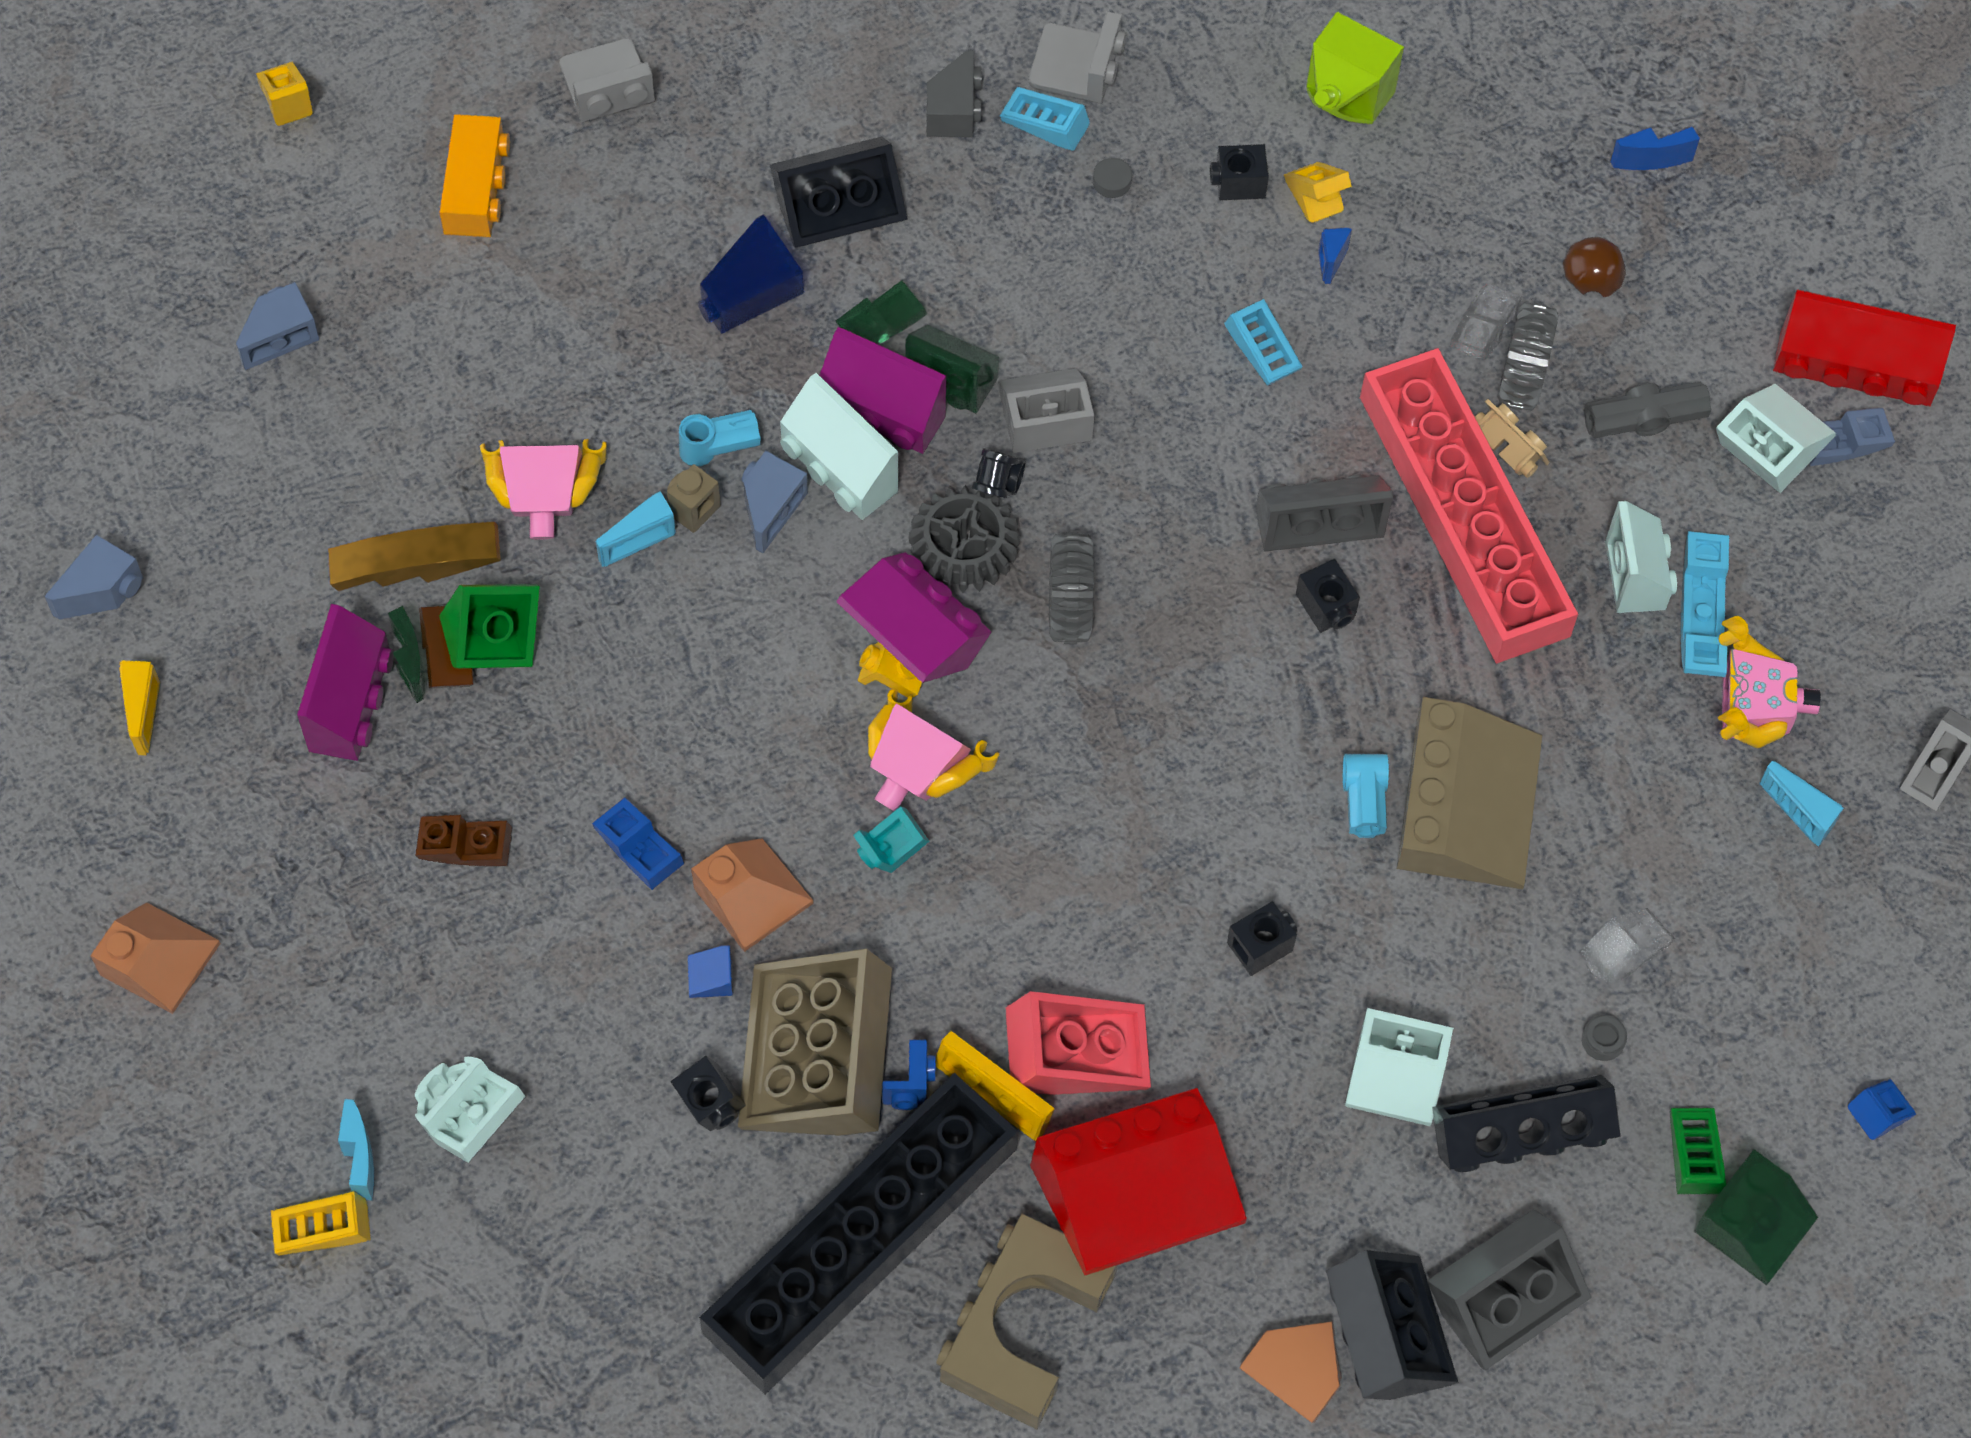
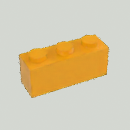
(473, 176)

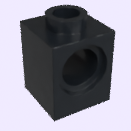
(1252, 164)
(1328, 581)
(1256, 953)
(694, 1084)

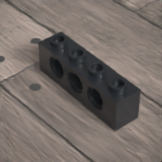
(1461, 1121)

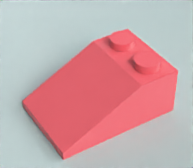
(1077, 1044)

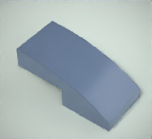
(1856, 435)

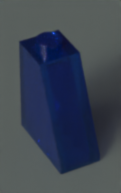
(750, 278)

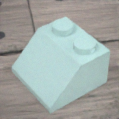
(1639, 560)

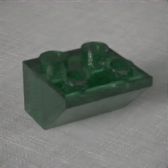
(967, 368)

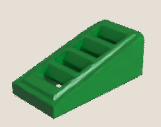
(1697, 1182)

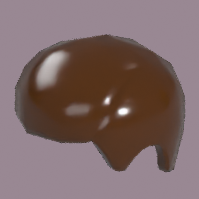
(1595, 266)

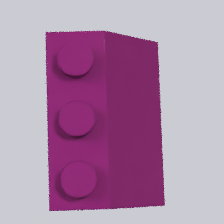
(886, 389)
(915, 617)
(344, 685)

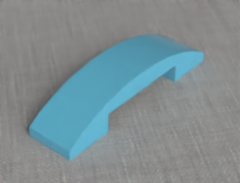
(1704, 604)

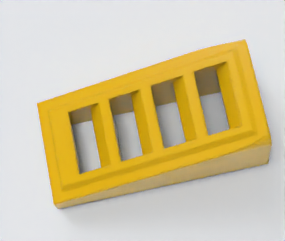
(140, 696)
(356, 1232)

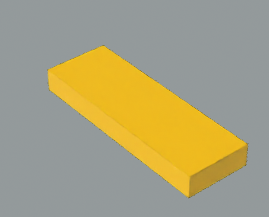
(995, 1086)

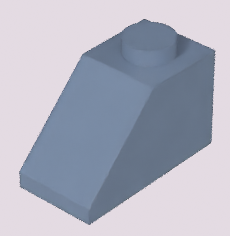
(276, 326)
(771, 496)
(95, 581)

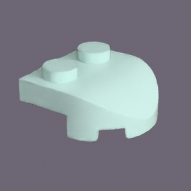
(464, 1105)

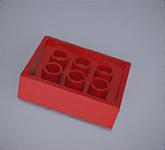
(1138, 1181)

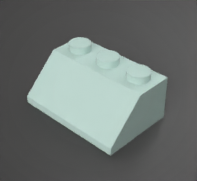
(840, 448)

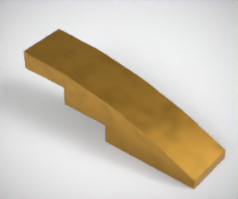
(414, 553)

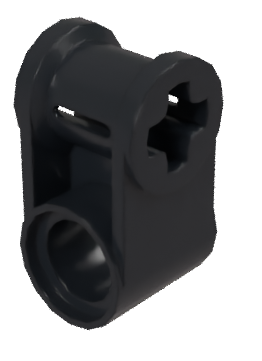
(999, 474)

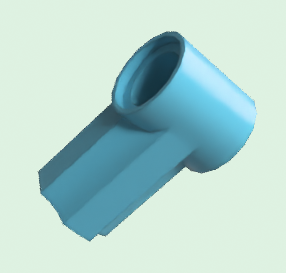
(718, 435)
(1366, 782)

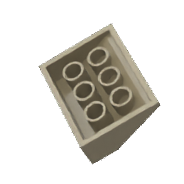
(1469, 795)
(816, 1045)

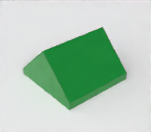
(491, 625)

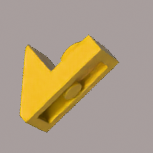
(285, 93)
(1318, 189)

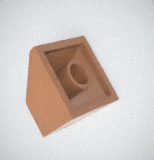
(749, 890)
(154, 955)

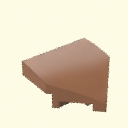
(1297, 1366)

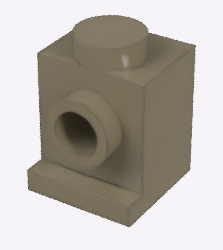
(688, 492)

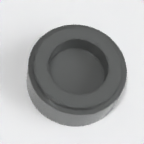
(1112, 177)
(1604, 1037)

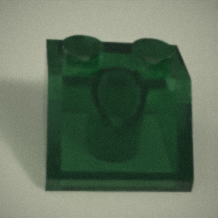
(1758, 1217)

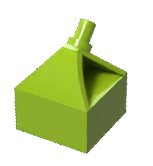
(1353, 70)

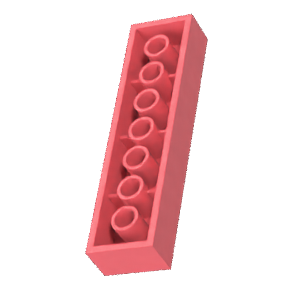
(1468, 506)

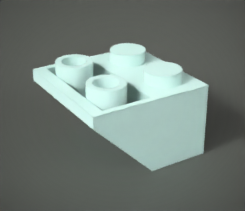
(1773, 435)
(1398, 1067)

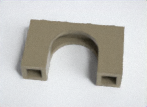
(977, 1361)

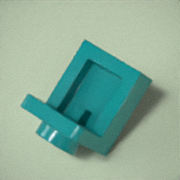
(891, 841)

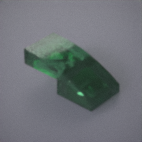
(884, 316)
(408, 658)

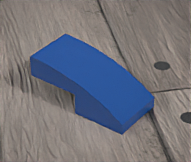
(1648, 152)
(637, 844)

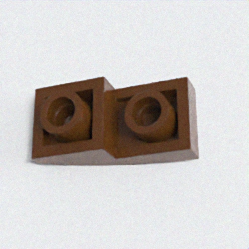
(439, 666)
(460, 842)

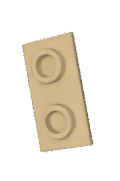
(1523, 448)

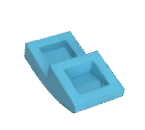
(355, 1143)

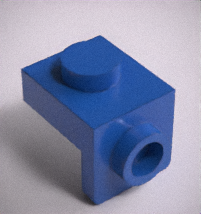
(911, 1093)

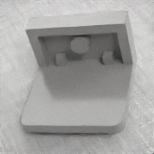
(1078, 60)
(607, 79)

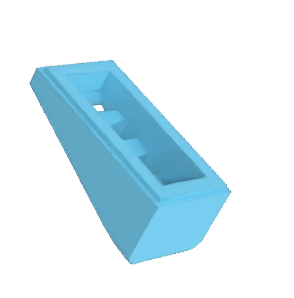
(1064, 132)
(1260, 313)
(638, 530)
(1802, 802)

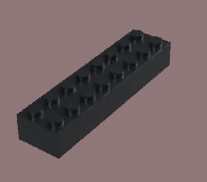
(859, 1233)

